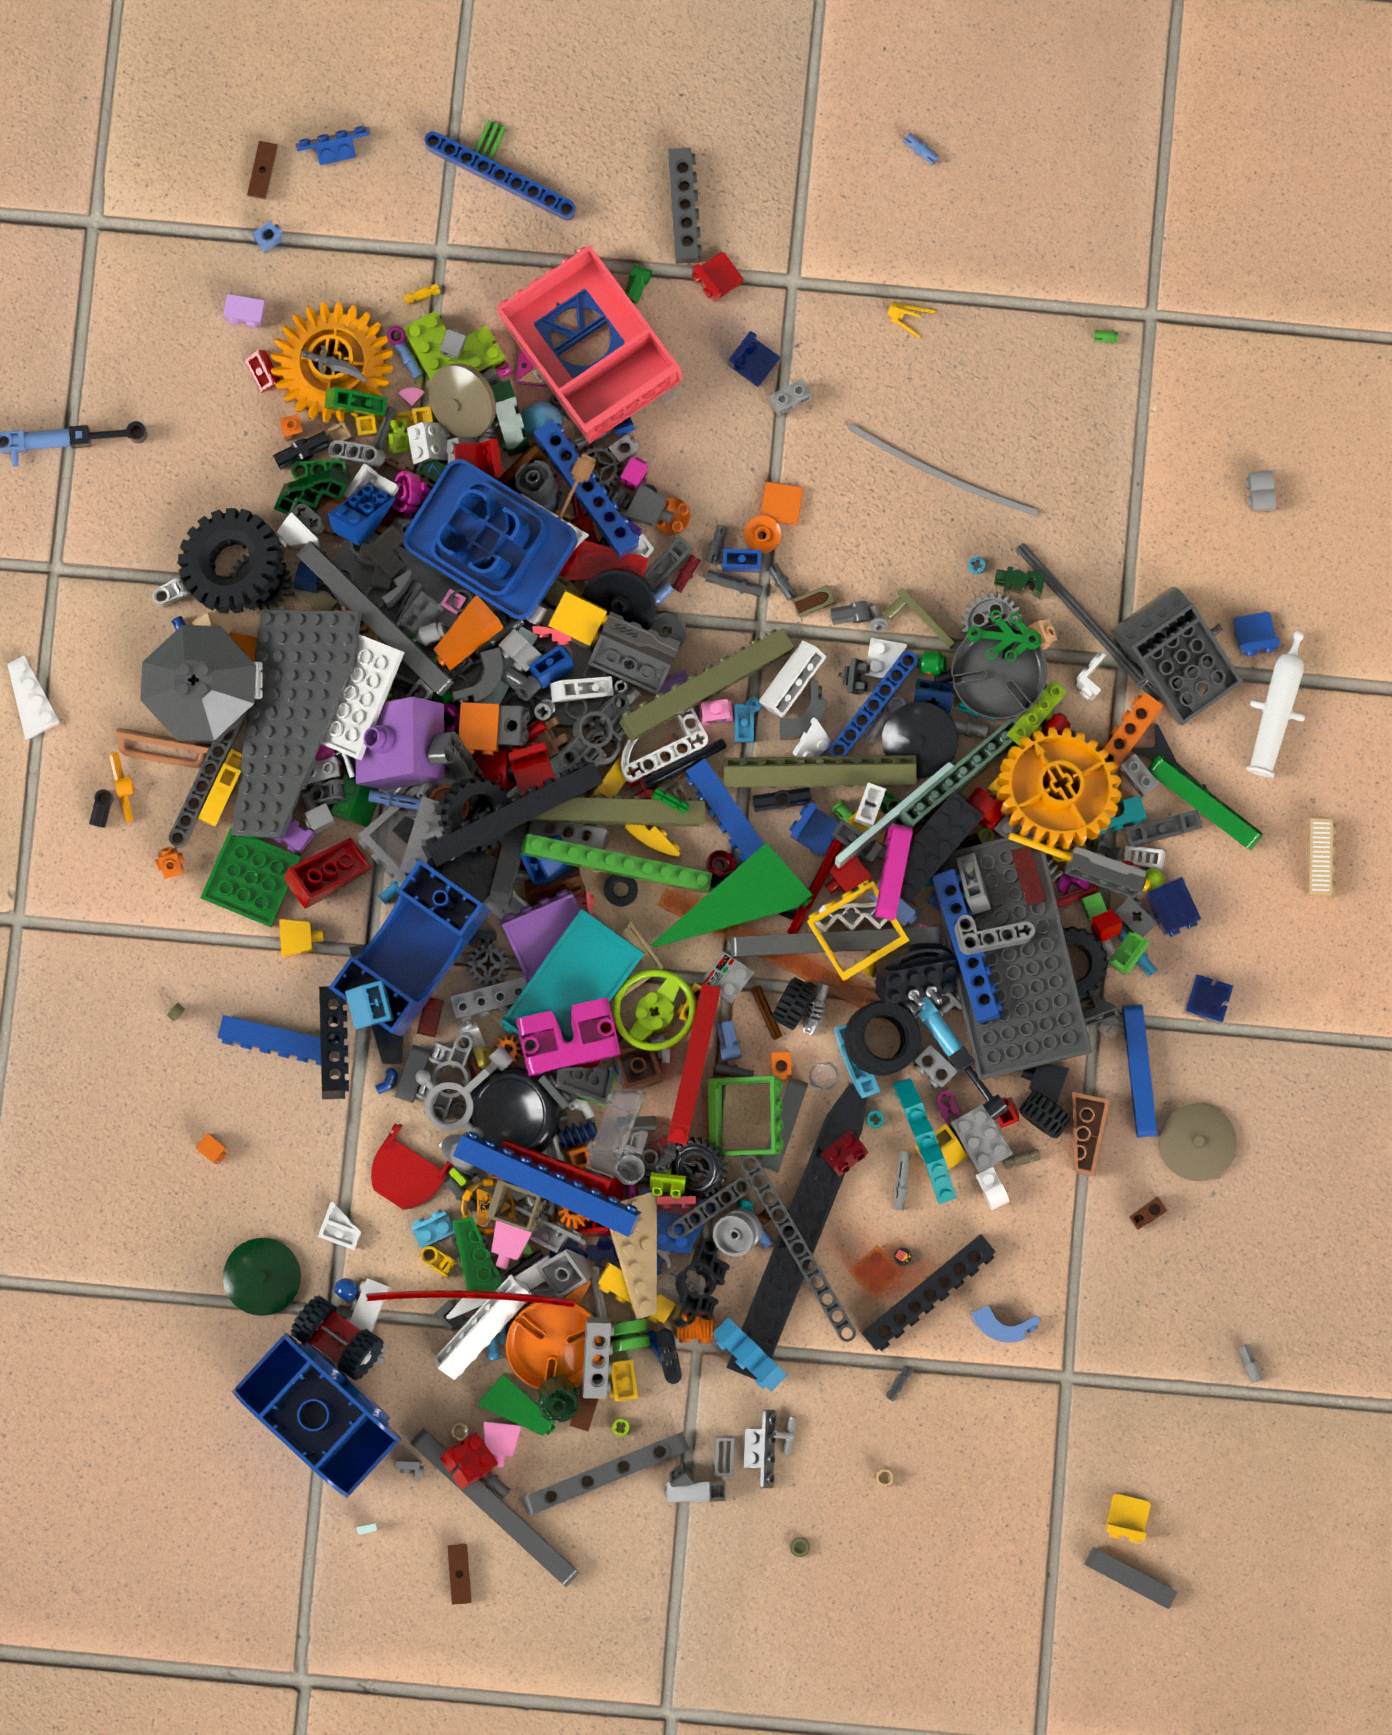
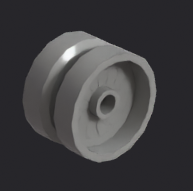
(737, 1232)

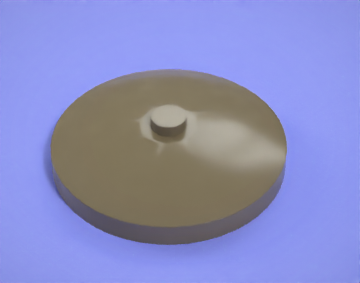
(462, 400)
(1197, 1142)

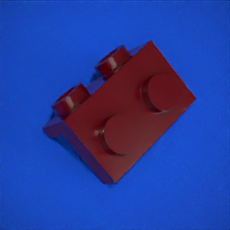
(844, 1153)

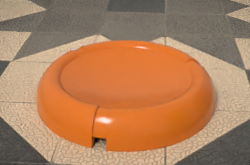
(548, 1343)

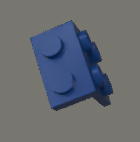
(1255, 634)
(813, 829)

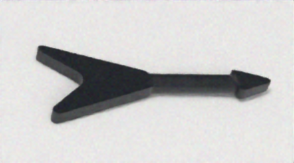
(1161, 747)

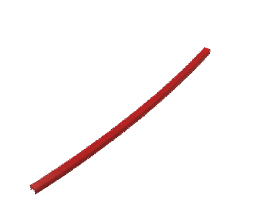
(471, 1294)

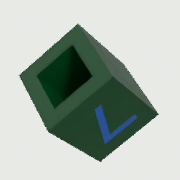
(432, 470)

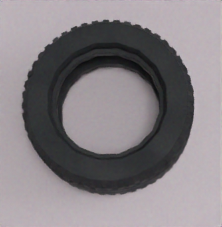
(858, 1050)

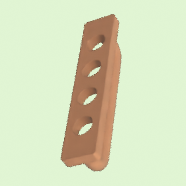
(123, 734)

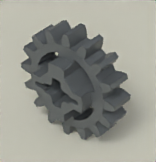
(497, 965)

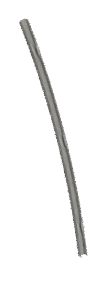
(940, 475)

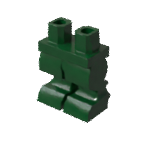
(1018, 581)

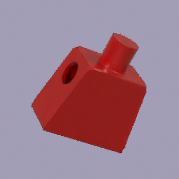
(848, 876)

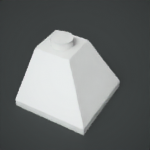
(295, 533)

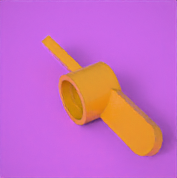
(123, 785)

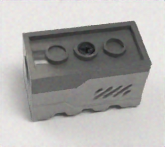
(634, 653)

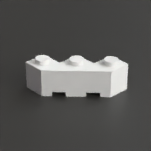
(851, 916)

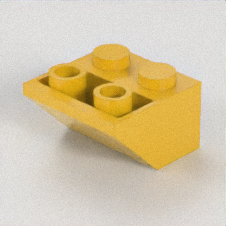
(949, 1146)

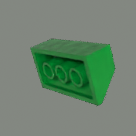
(356, 806)

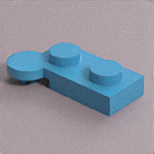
(745, 720)

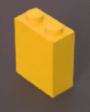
(578, 618)

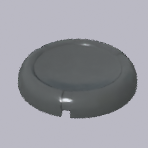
(996, 686)

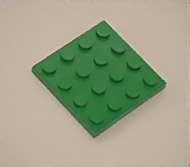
(250, 878)

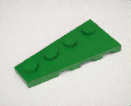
(475, 1259)

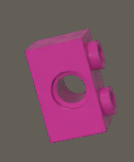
(634, 474)

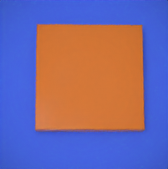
(782, 502)

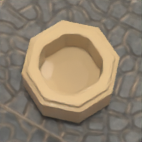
(460, 1431)
(884, 1477)

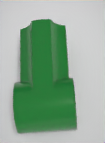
(638, 280)

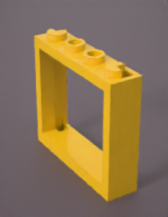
(833, 906)

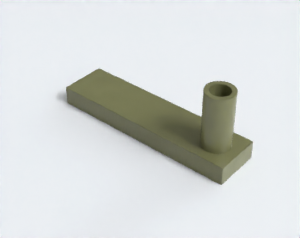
(904, 600)

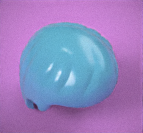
(539, 414)

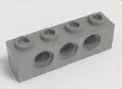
(599, 834)
(597, 1327)

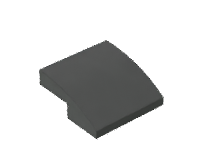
(402, 585)

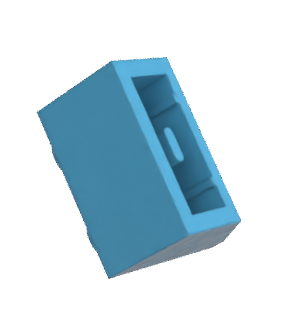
(369, 1005)

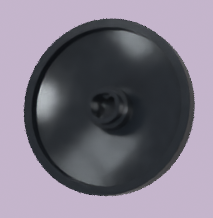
(623, 594)
(921, 731)

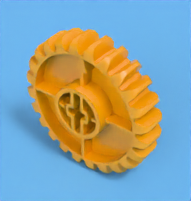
(1059, 765)

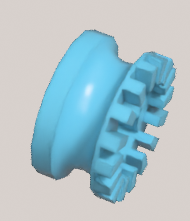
(971, 567)

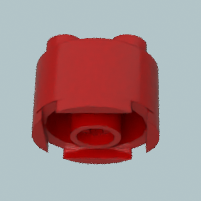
(989, 806)

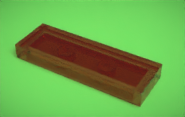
(1028, 875)

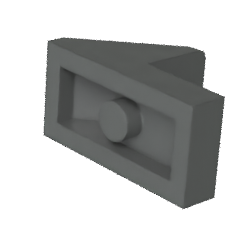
(1102, 1011)

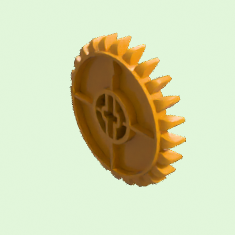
(337, 331)

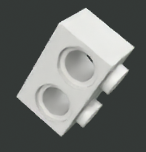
(870, 805)

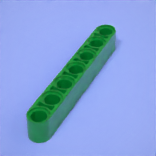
(1205, 802)

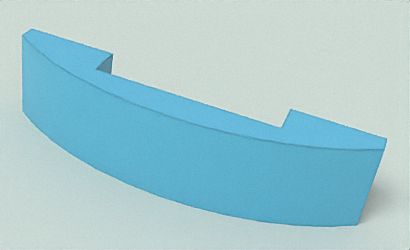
(863, 1082)

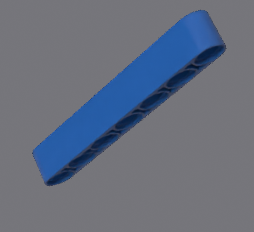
(876, 697)
(1139, 1071)

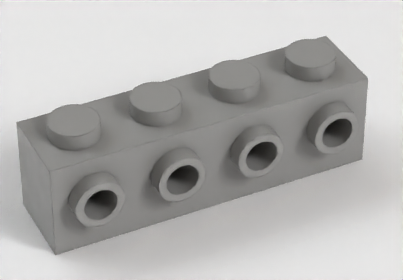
(487, 999)

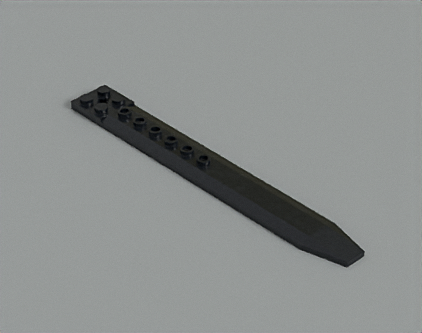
(809, 1213)

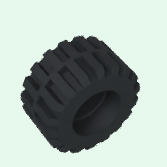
(793, 1003)
(1045, 1114)

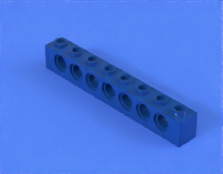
(620, 545)
(992, 1010)

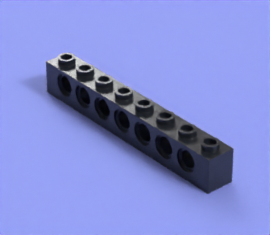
(978, 1245)

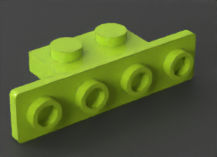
(1037, 713)

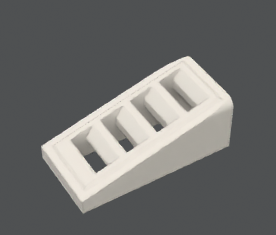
(1161, 857)

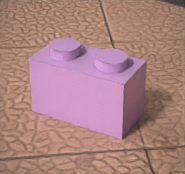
(244, 310)

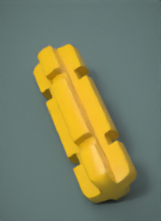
(421, 294)

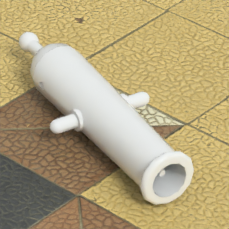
(1277, 710)

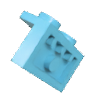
(433, 1229)

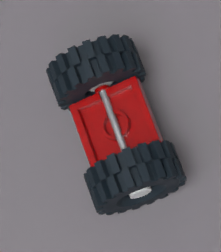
(343, 1342)

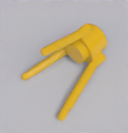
(898, 310)

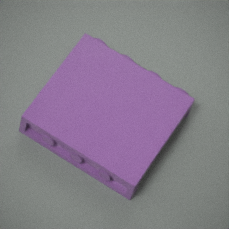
(538, 929)

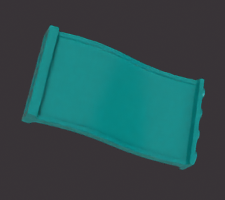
(582, 967)

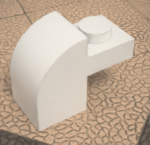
(992, 1189)

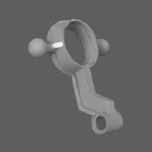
(499, 1059)

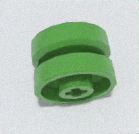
(627, 1333)

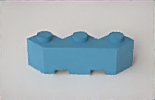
(749, 1355)

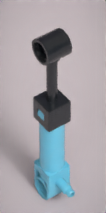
(959, 1055)

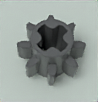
(620, 498)

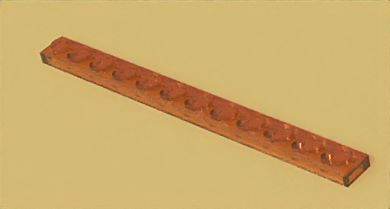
(791, 963)

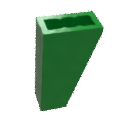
(513, 1404)

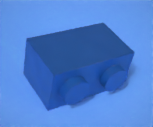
(741, 560)
(551, 666)

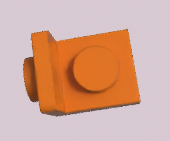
(291, 426)

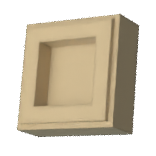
(340, 432)

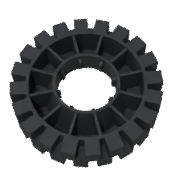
(210, 539)

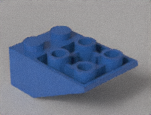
(360, 513)

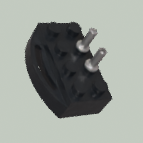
(916, 973)

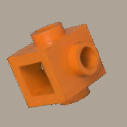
(170, 862)

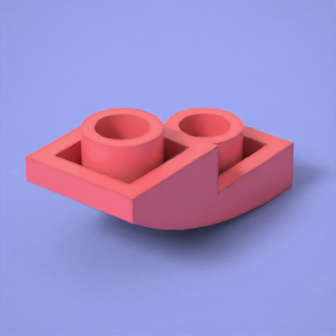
(544, 631)

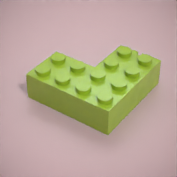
(428, 335)

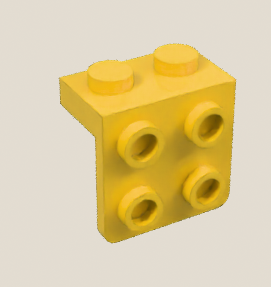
(1127, 1518)

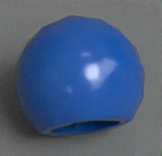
(346, 1289)

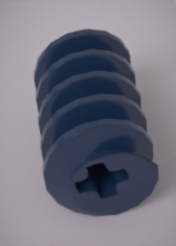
(577, 1134)

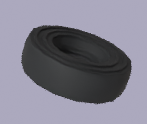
(616, 900)

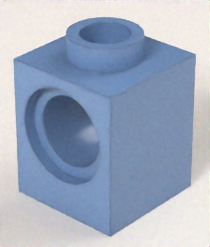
(267, 244)

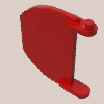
(405, 1175)

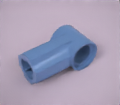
(728, 1045)

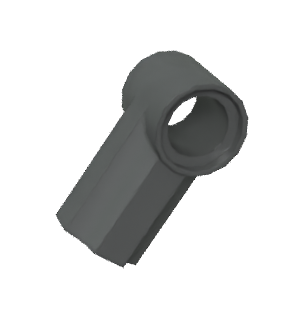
(855, 612)
(524, 685)

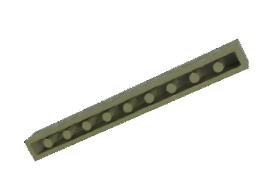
(707, 684)
(820, 771)
(623, 812)

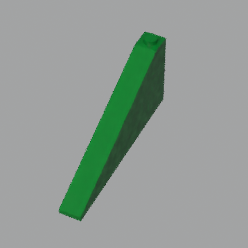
(751, 892)

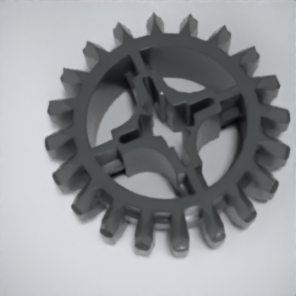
(595, 452)

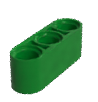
(310, 467)

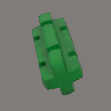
(670, 800)

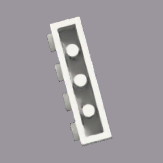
(792, 679)

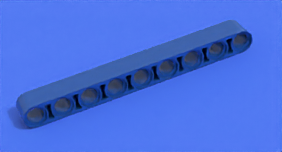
(495, 168)

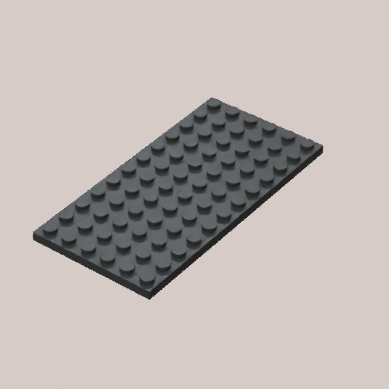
(1033, 979)

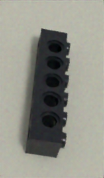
(333, 1087)

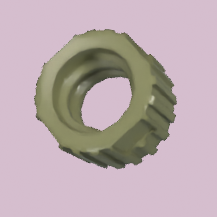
(175, 1012)

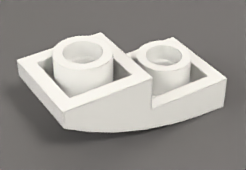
(531, 1275)

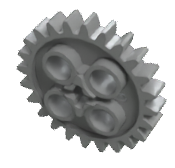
(983, 606)

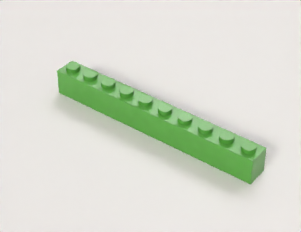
(615, 863)

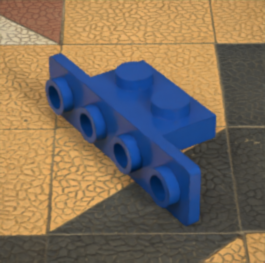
(334, 147)

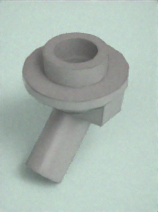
(878, 622)

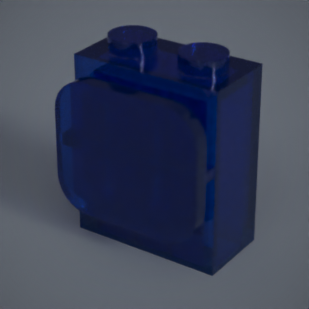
(1173, 907)

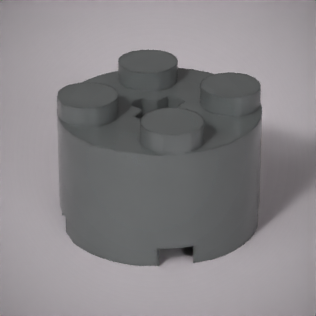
(536, 482)

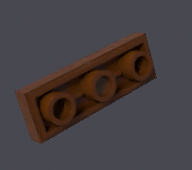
(265, 160)
(459, 1586)

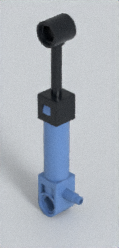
(73, 437)

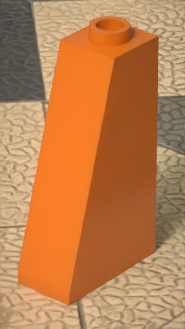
(467, 634)

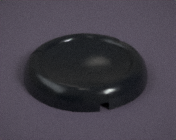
(515, 1109)

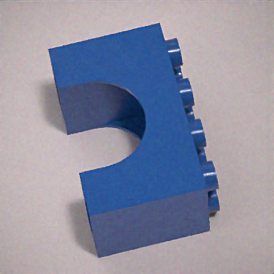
(415, 944)

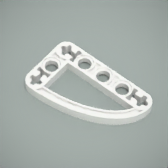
(690, 733)

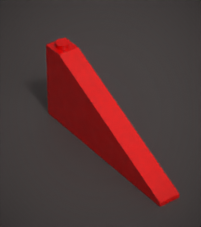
(694, 1064)

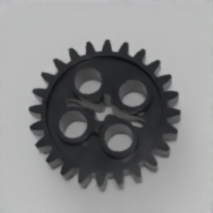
(275, 594)

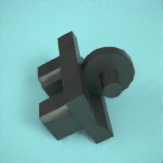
(852, 676)

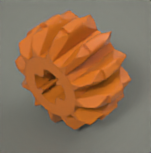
(511, 1044)
(571, 1219)

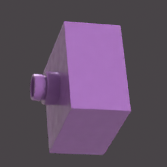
(400, 745)

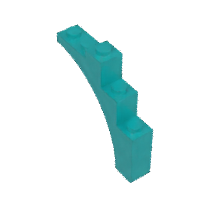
(925, 1140)

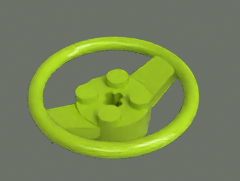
(662, 1002)

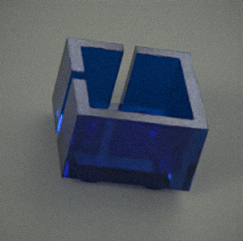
(1206, 1000)

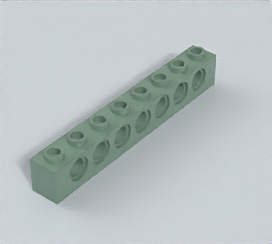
(958, 776)

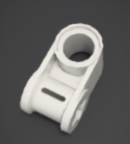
(172, 592)

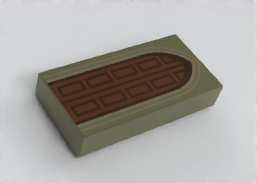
(813, 601)

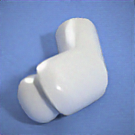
(583, 1106)

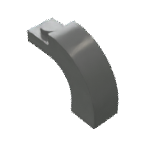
(492, 671)
(795, 727)

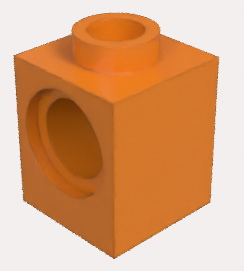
(781, 1056)
(212, 1149)

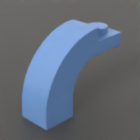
(995, 1330)

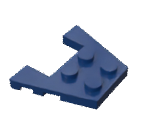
(664, 1241)

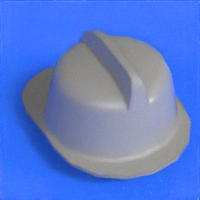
(448, 1149)

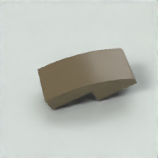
(319, 601)

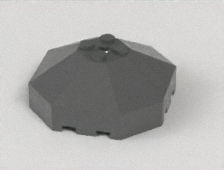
(214, 703)

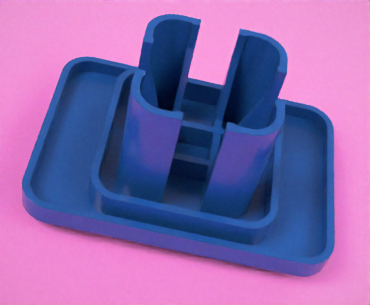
(490, 539)

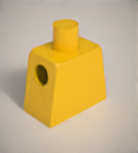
(297, 937)

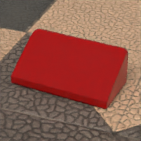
(260, 368)

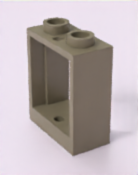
(498, 1200)

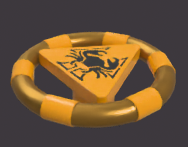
(483, 1203)

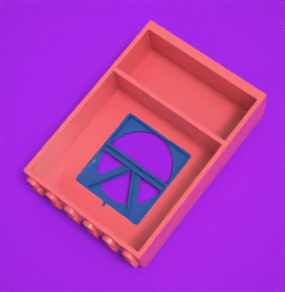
(619, 382)

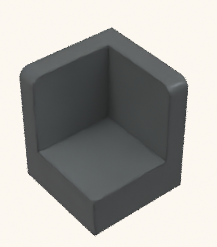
(444, 1311)

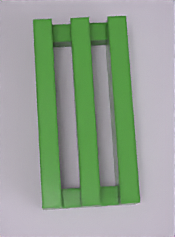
(495, 127)

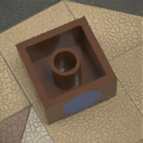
(637, 1068)

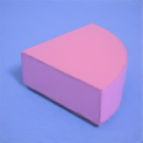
(411, 395)

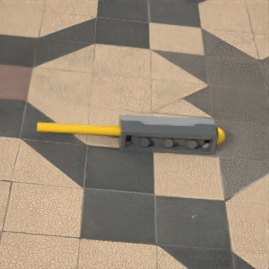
(1095, 868)

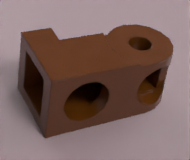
(1148, 1213)

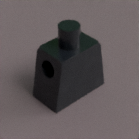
(1046, 1079)

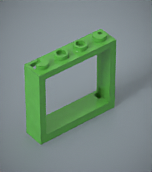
(715, 1114)

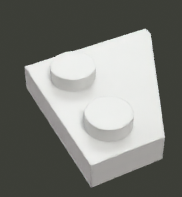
(883, 656)

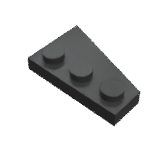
(586, 1082)

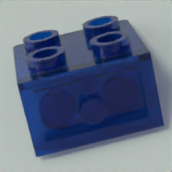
(753, 360)

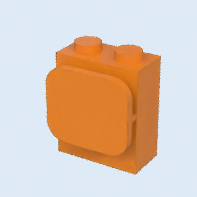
(479, 727)

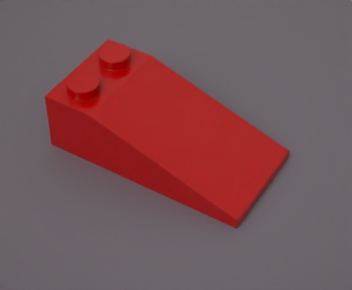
(326, 872)

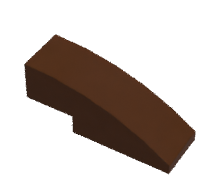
(585, 1410)

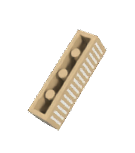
(1320, 857)

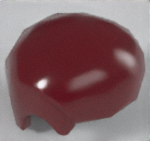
(720, 863)

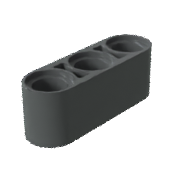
(416, 1061)

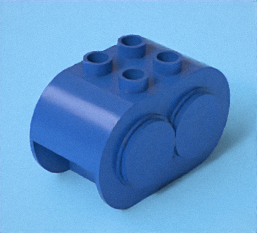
(318, 1413)

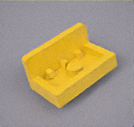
(623, 1381)

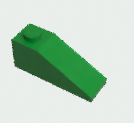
(355, 402)

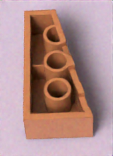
(1089, 1125)

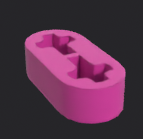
(944, 1110)

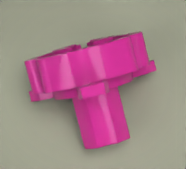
(410, 492)

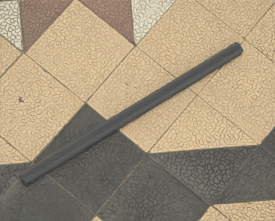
(1086, 619)

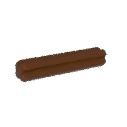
(766, 1012)

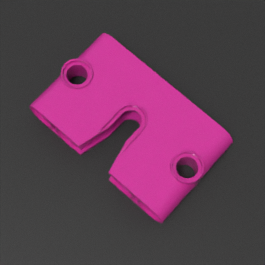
(587, 1045)

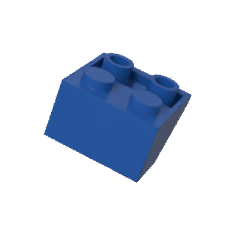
(543, 870)

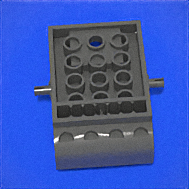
(1177, 654)

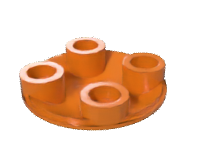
(680, 518)

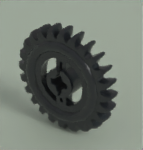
(710, 1160)

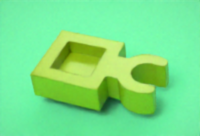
(399, 438)

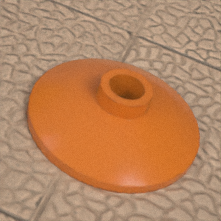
(765, 525)

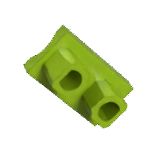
(667, 1183)

